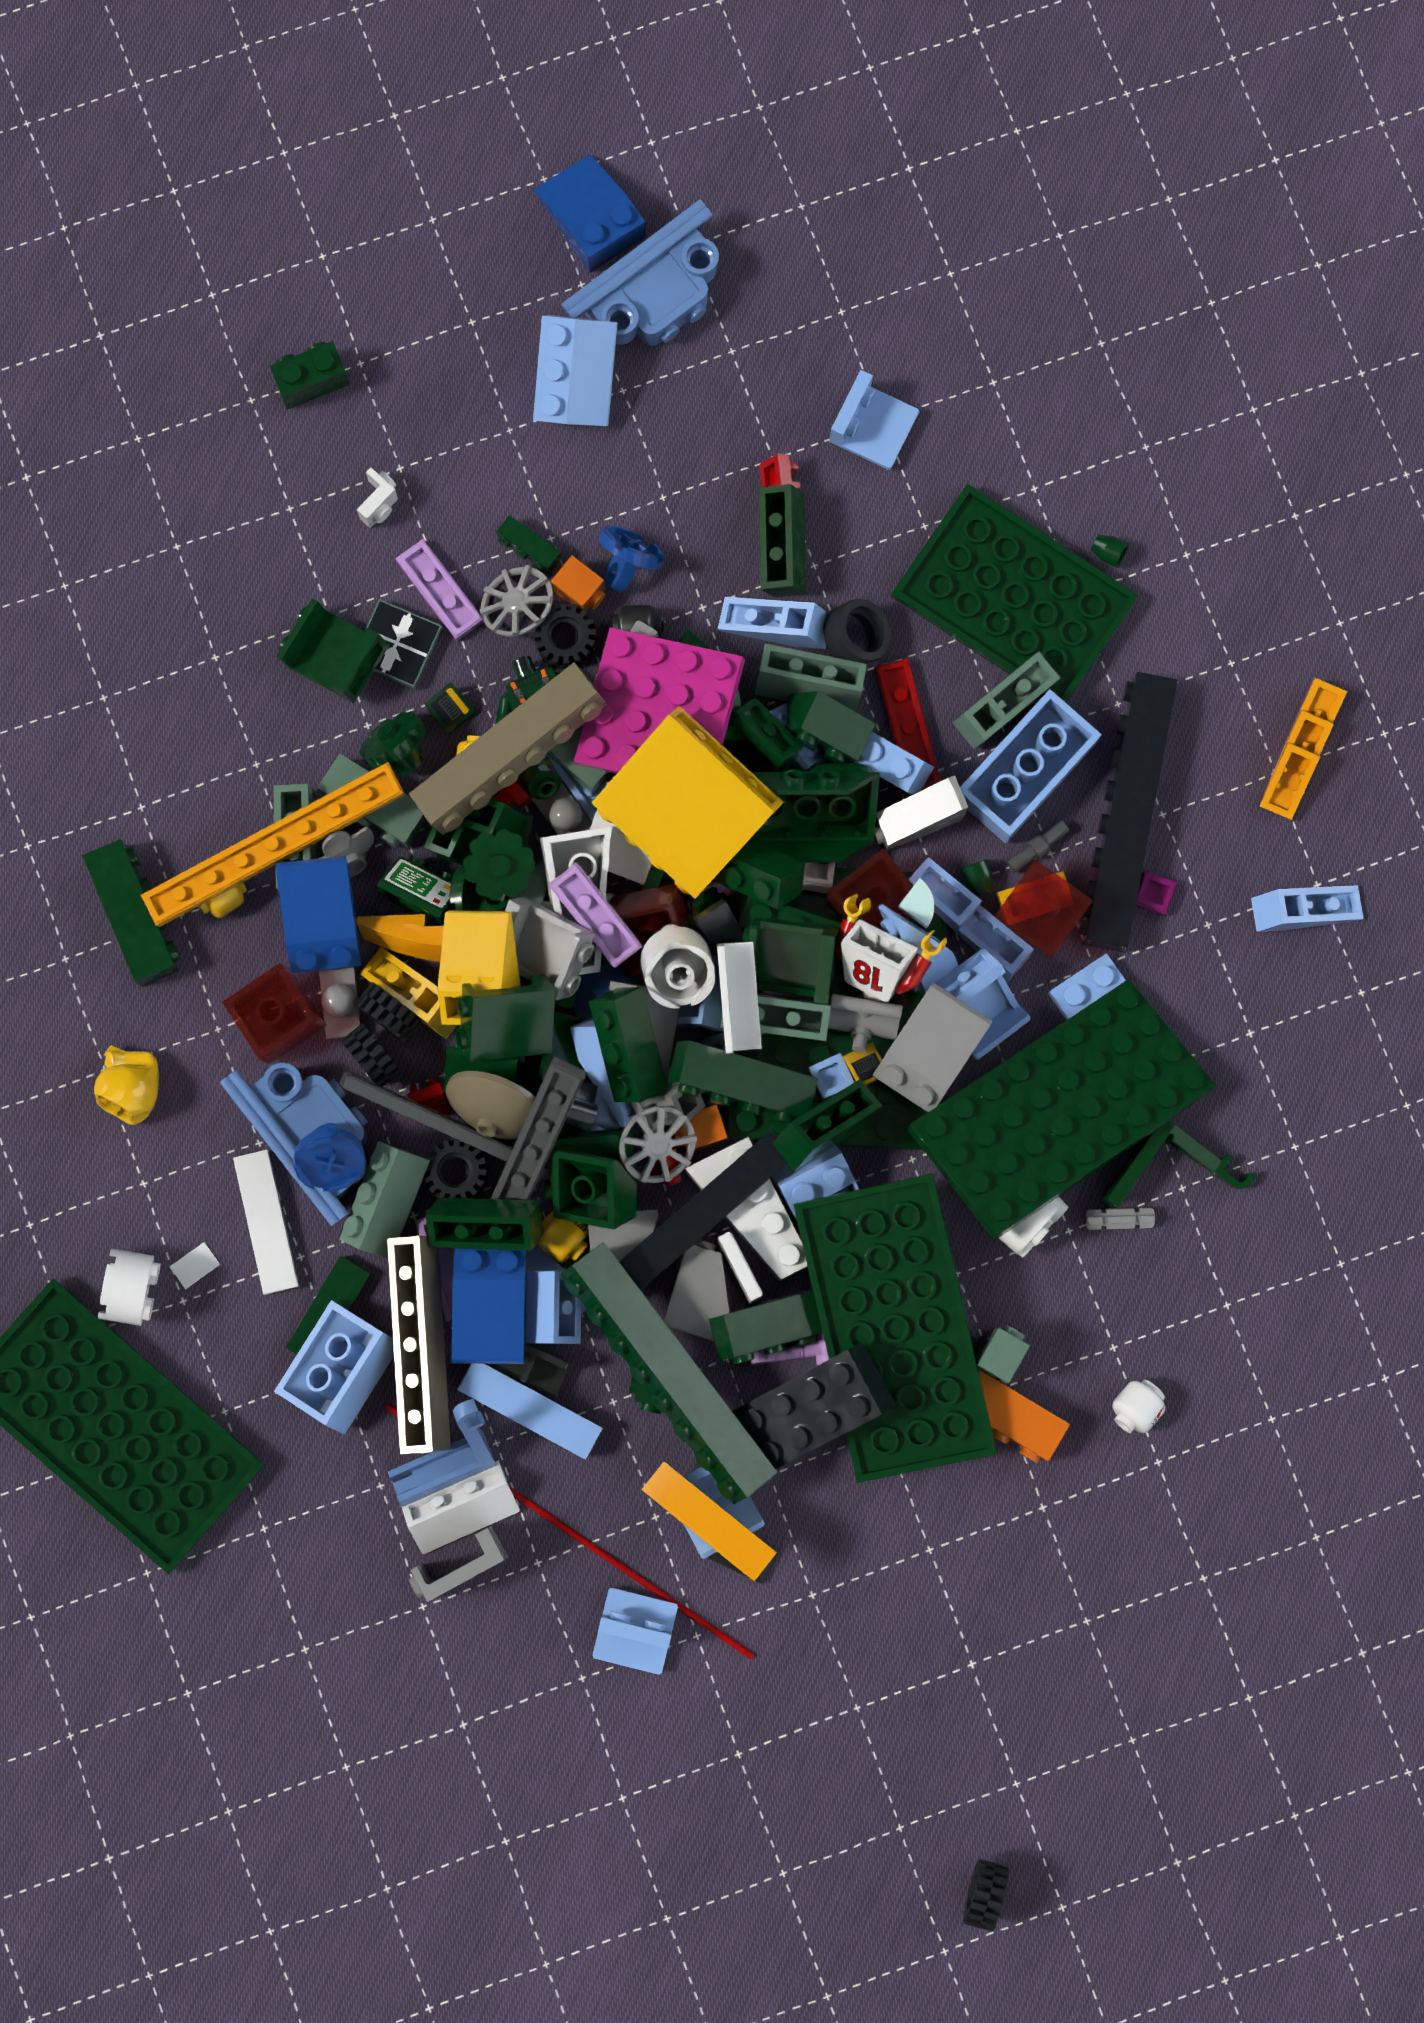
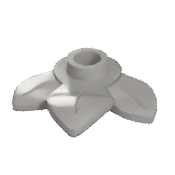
(353, 847)

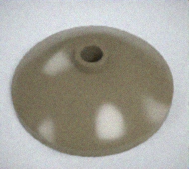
(489, 1103)

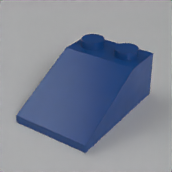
(591, 212)
(318, 914)
(489, 1306)

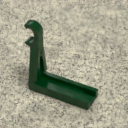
(1148, 1148)

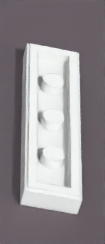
(266, 1222)

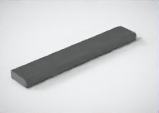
(425, 1115)
(540, 1131)

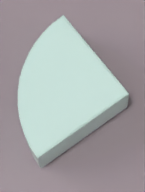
(919, 903)

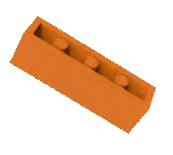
(1022, 1421)

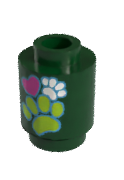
(541, 779)

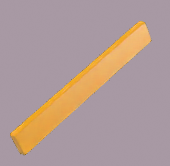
(273, 844)

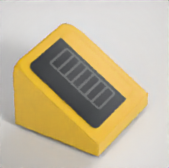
(863, 1064)

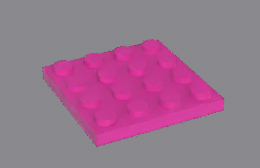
(645, 682)

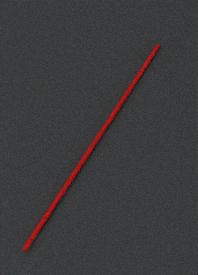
(705, 1624)

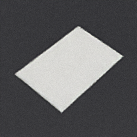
(194, 1265)

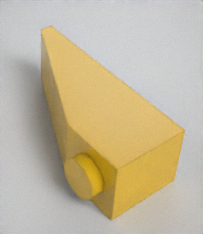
(408, 987)

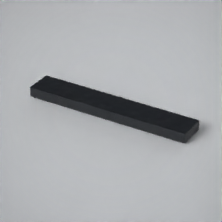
(703, 1212)

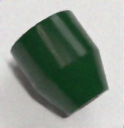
(1110, 549)
(978, 877)

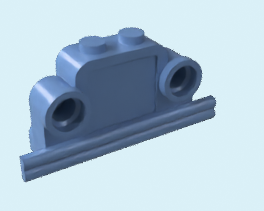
(655, 284)
(289, 1109)

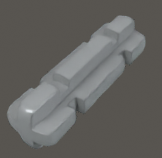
(1120, 1218)

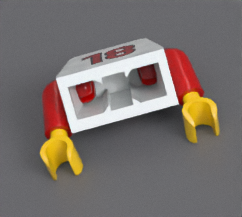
(877, 960)

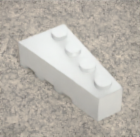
(591, 852)
(760, 1218)

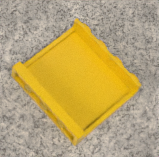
(686, 802)

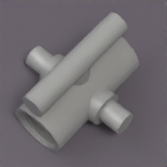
(864, 1019)

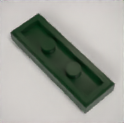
(342, 1287)

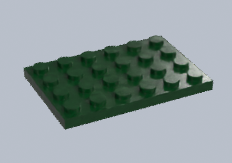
(1013, 592)

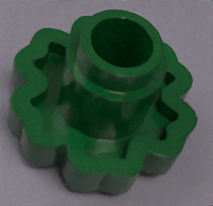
(395, 743)
(498, 864)

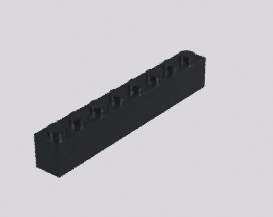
(1129, 811)

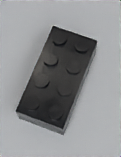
(816, 1406)

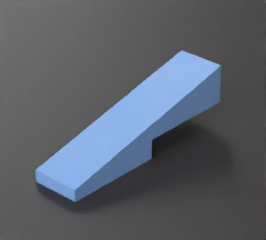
(970, 920)
(530, 1409)

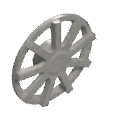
(516, 601)
(658, 1144)

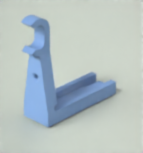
(447, 1467)

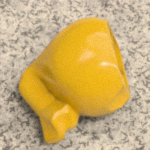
(128, 1084)

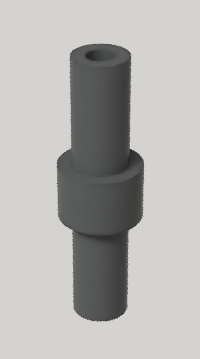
(1038, 846)

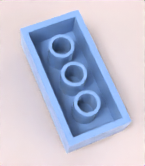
(1028, 765)

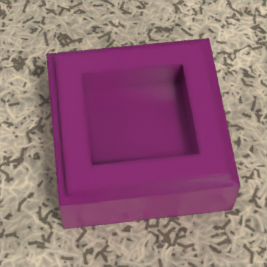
(1155, 893)

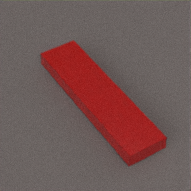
(906, 714)

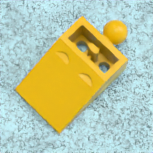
(476, 951)

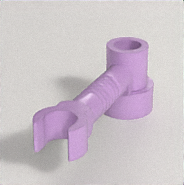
(811, 1349)

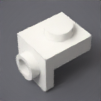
(378, 504)

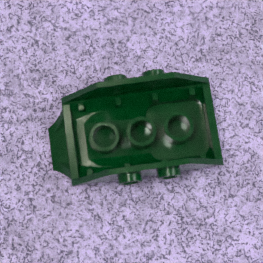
(824, 812)

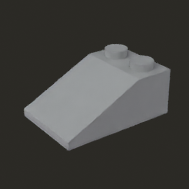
(932, 1048)

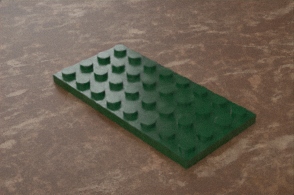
(1061, 1109)
(891, 1282)
(117, 1428)

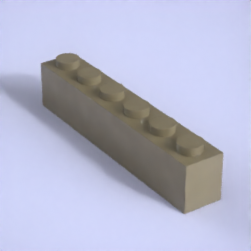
(508, 749)
(418, 1345)

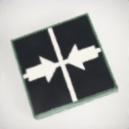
(409, 641)

